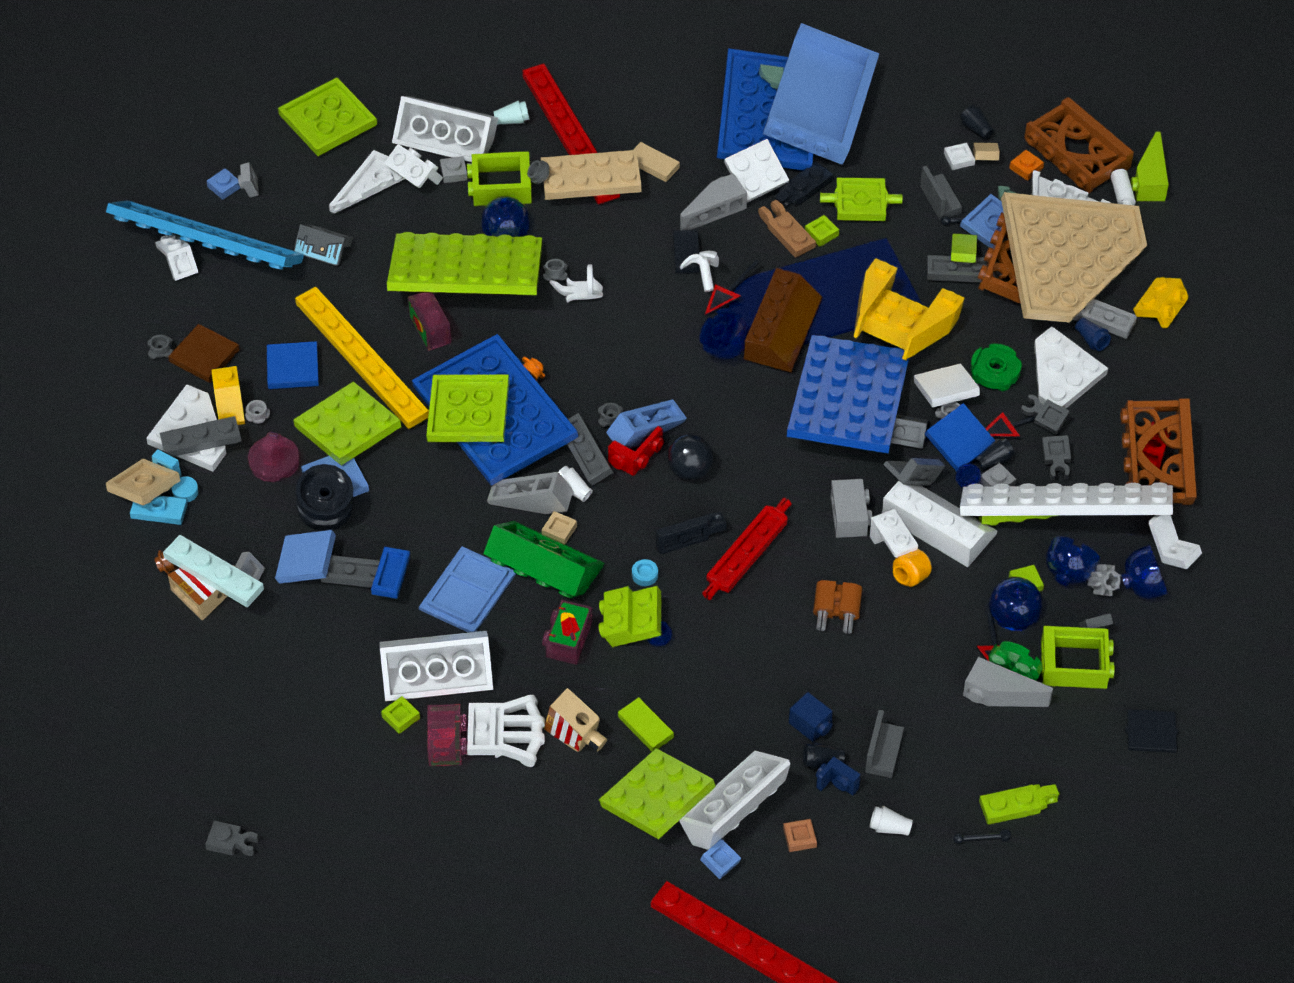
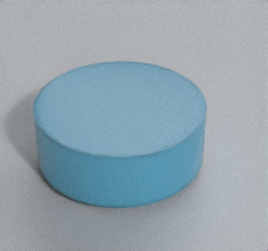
(185, 489)
(644, 572)

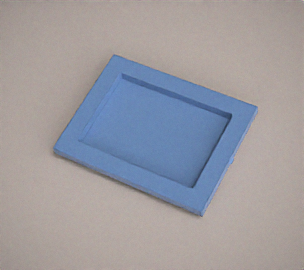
(467, 590)

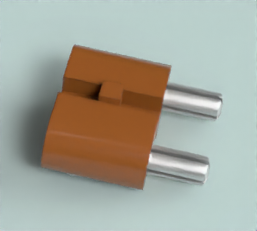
(837, 601)

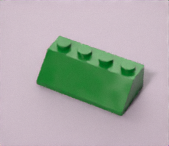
(542, 558)

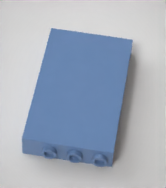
(821, 94)

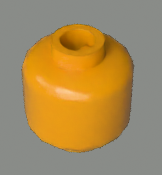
(912, 568)

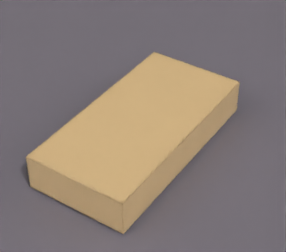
(656, 162)

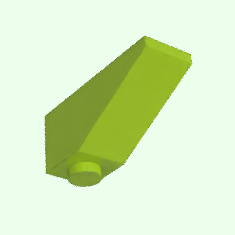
(1151, 175)

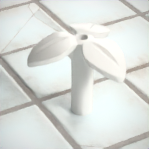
(704, 259)

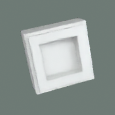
(959, 156)

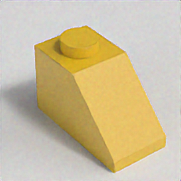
(228, 393)

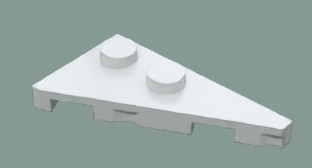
(368, 180)
(1057, 189)

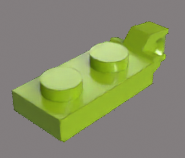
(1017, 802)

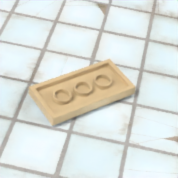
(592, 174)

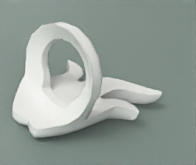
(580, 289)

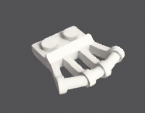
(487, 731)

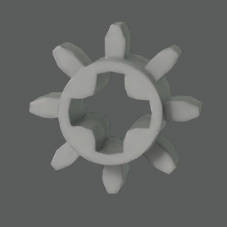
(1104, 580)

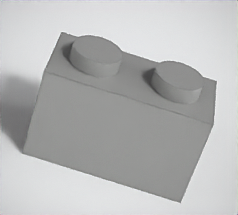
(850, 508)

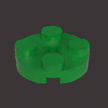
(995, 378)
(1016, 658)

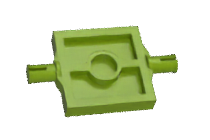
(861, 199)

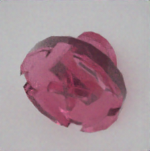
(273, 457)

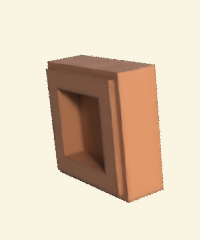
(799, 835)

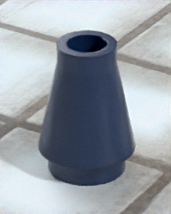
(1095, 335)

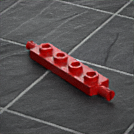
(747, 549)

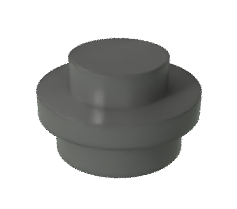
(538, 171)

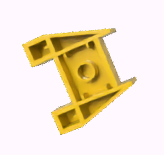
(899, 318)

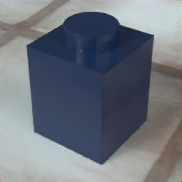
(810, 717)

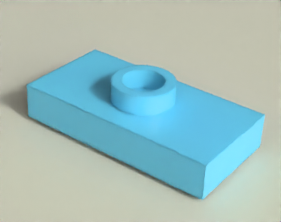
(161, 509)

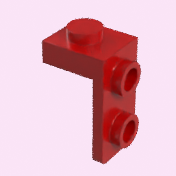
(631, 461)

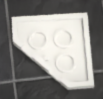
(1064, 369)
(189, 409)

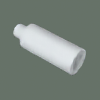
(1122, 187)

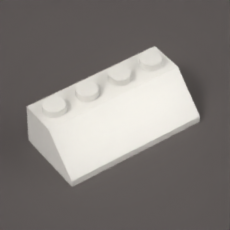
(443, 128)
(938, 522)
(436, 665)
(734, 798)

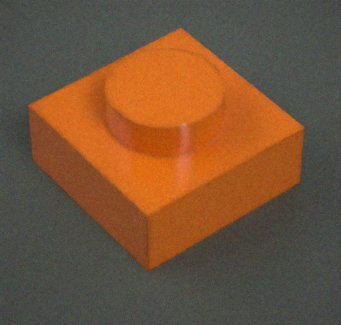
(1025, 164)

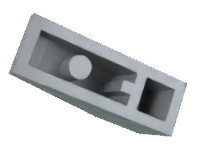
(716, 201)
(533, 493)
(1002, 687)

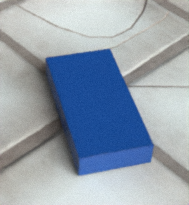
(390, 572)

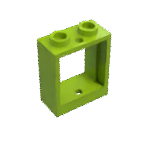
(499, 163)
(1076, 638)

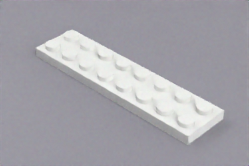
(1067, 500)

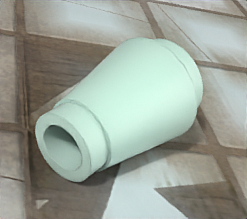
(513, 113)

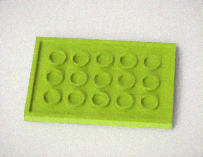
(465, 264)

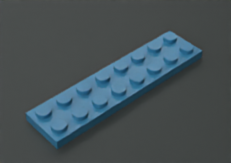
(209, 235)

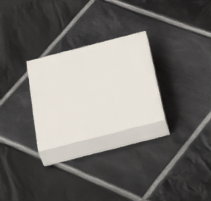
(946, 385)

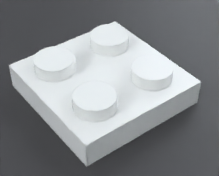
(757, 169)

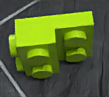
(630, 615)

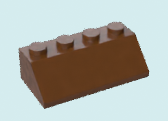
(782, 321)

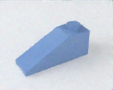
(636, 425)

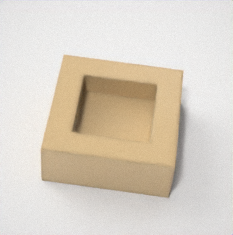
(986, 151)
(559, 527)

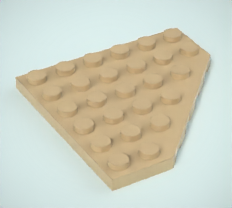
(1068, 250)

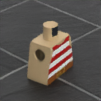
(195, 593)
(574, 723)

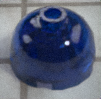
(505, 217)
(724, 334)
(1070, 562)
(1144, 574)
(1016, 603)

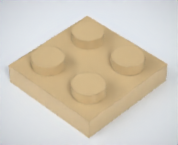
(143, 482)

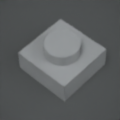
(453, 169)
(248, 180)
(997, 475)
(250, 565)

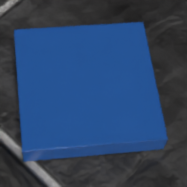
(292, 365)
(959, 437)

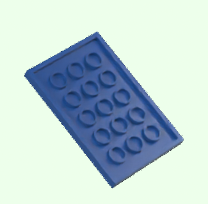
(747, 108)
(848, 394)
(532, 419)

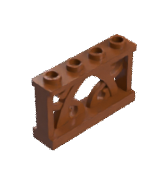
(1074, 164)
(1004, 266)
(1178, 423)

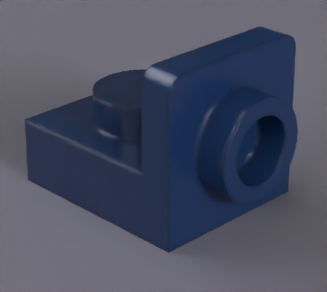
(840, 774)

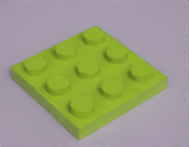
(327, 116)
(468, 408)
(347, 423)
(657, 793)

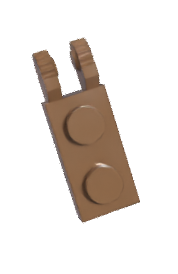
(787, 229)

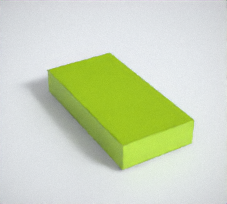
(964, 248)
(645, 724)

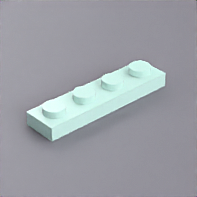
(213, 571)

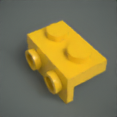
(1162, 300)

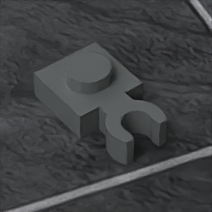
(1048, 416)
(1057, 452)
(228, 837)

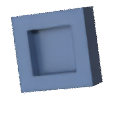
(223, 184)
(720, 858)

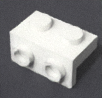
(409, 166)

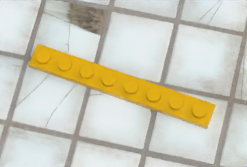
(362, 357)

